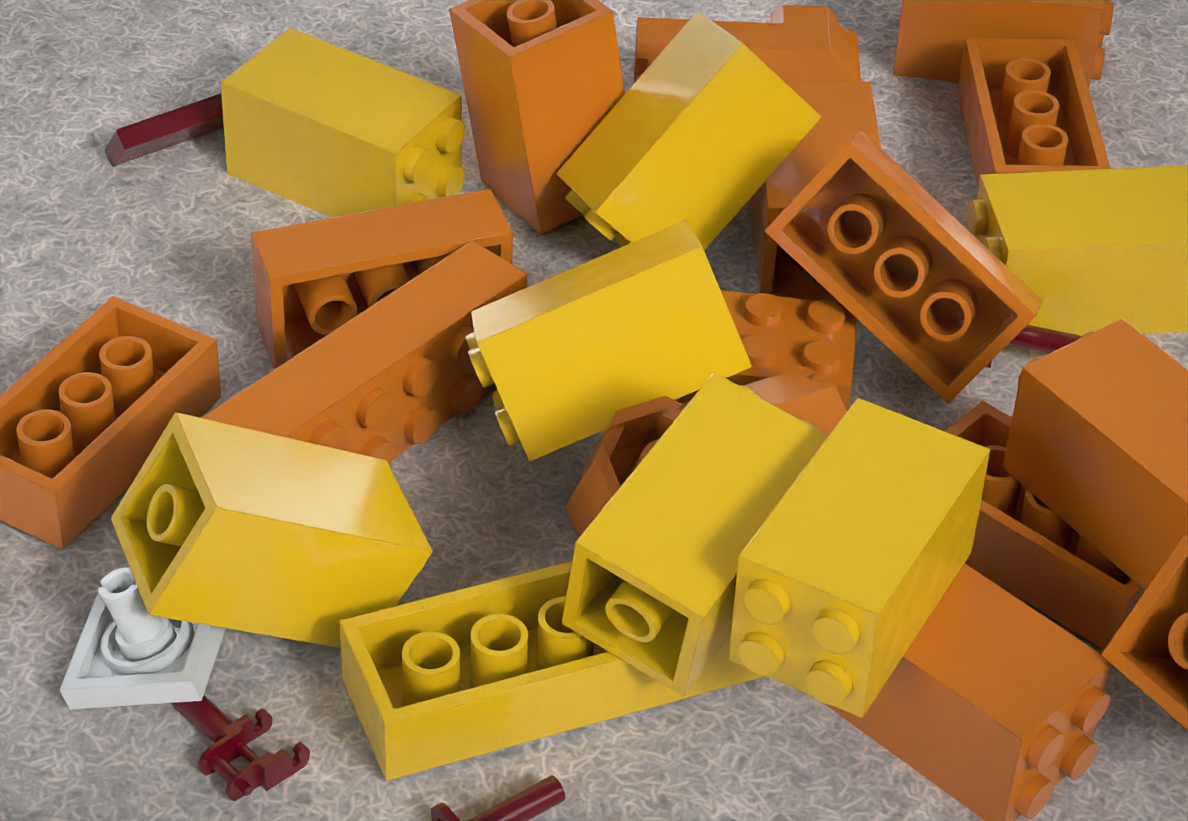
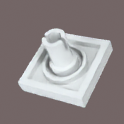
(135, 655)

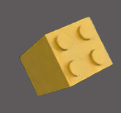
(340, 129)
(687, 140)
(1092, 243)
(604, 340)
(266, 532)
(664, 551)
(857, 556)

